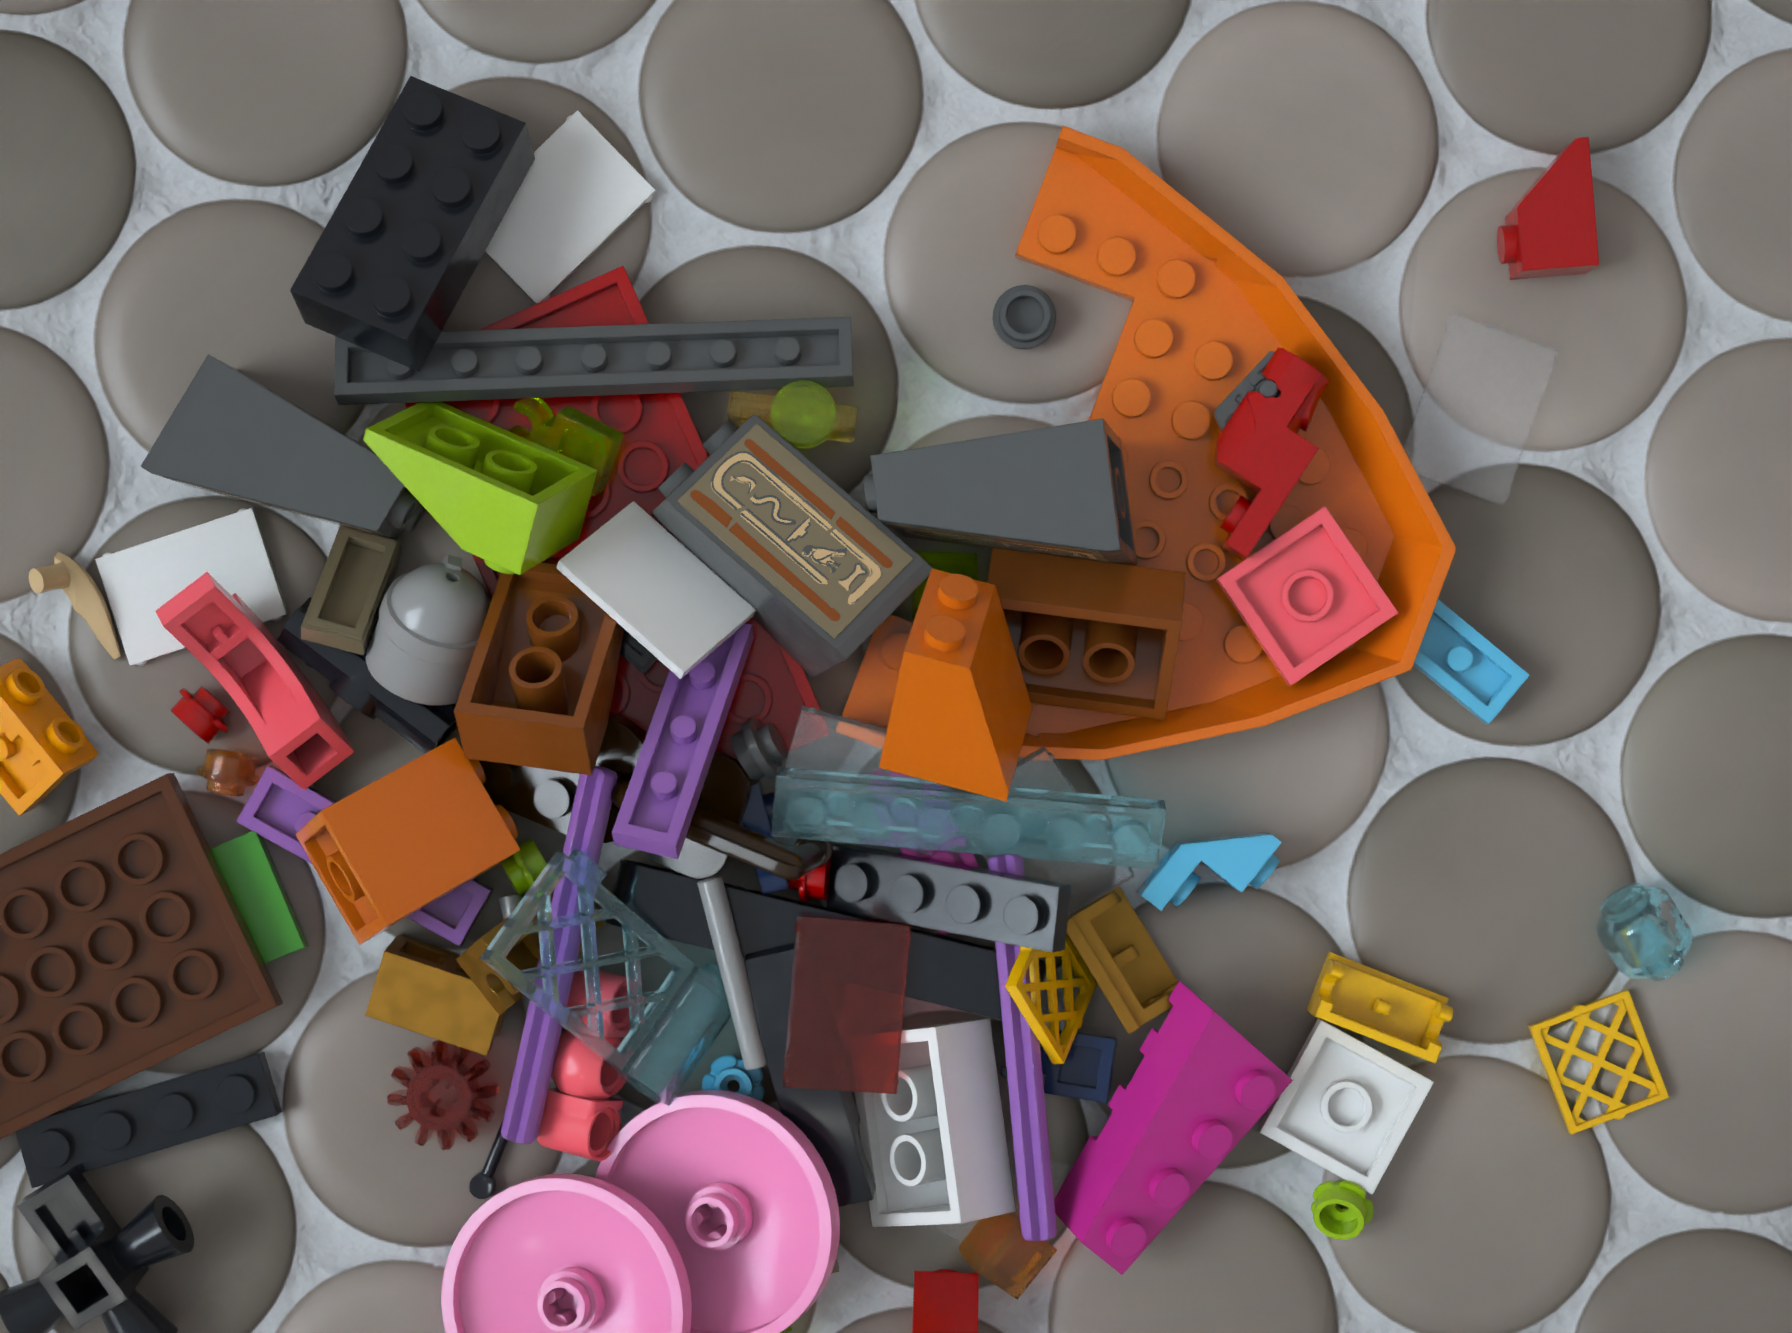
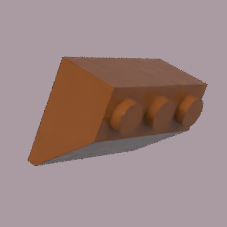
(1091, 630)

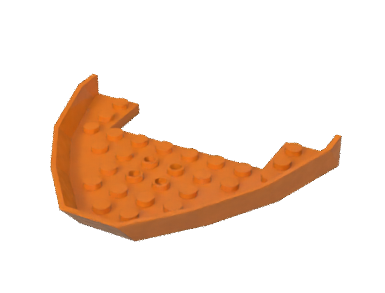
(1192, 334)

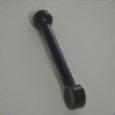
(483, 1183)

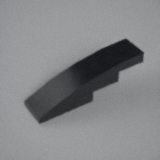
(824, 1116)

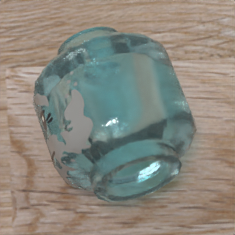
(1644, 932)

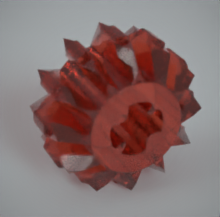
(459, 1112)

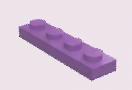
(680, 750)
(282, 808)

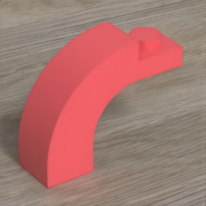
(259, 677)

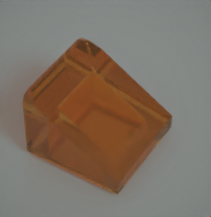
(1002, 1255)

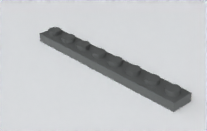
(604, 361)

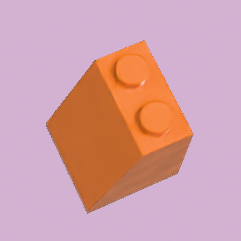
(958, 692)
(408, 839)

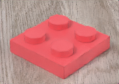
(1306, 596)

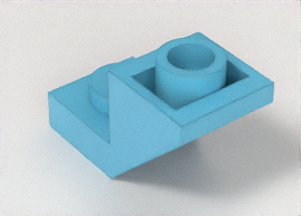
(1234, 859)

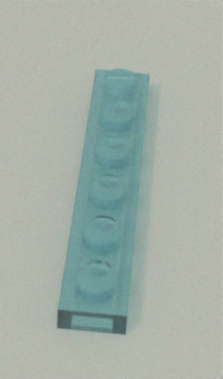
(952, 820)

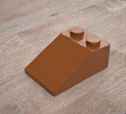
(540, 676)

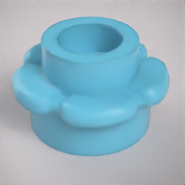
(732, 1068)

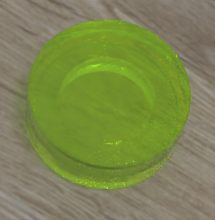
(803, 414)

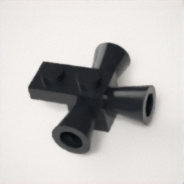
(93, 1260)

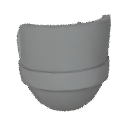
(428, 632)

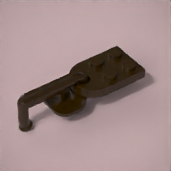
(714, 828)

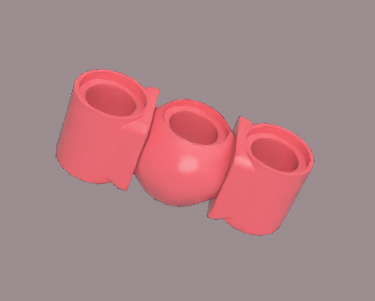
(581, 1112)

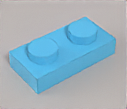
(1467, 665)

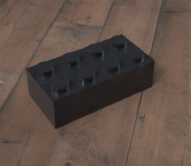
(414, 223)

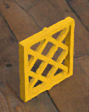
(1053, 1043)
(1615, 1108)

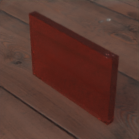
(846, 1005)

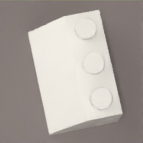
(942, 1137)

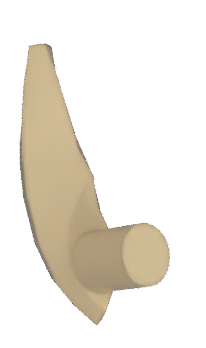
(83, 594)

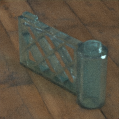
(680, 1017)

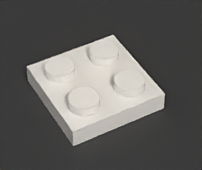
(1345, 1106)

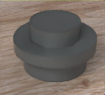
(1024, 317)
(759, 749)

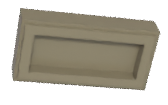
(351, 590)

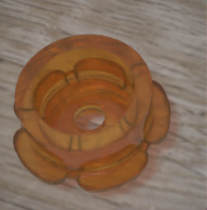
(228, 771)

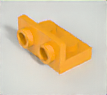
(36, 739)

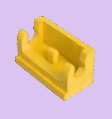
(1380, 1007)

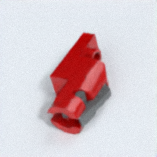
(1262, 441)

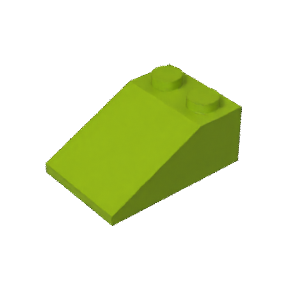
(485, 484)

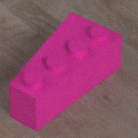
(1166, 1130)

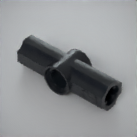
(351, 680)

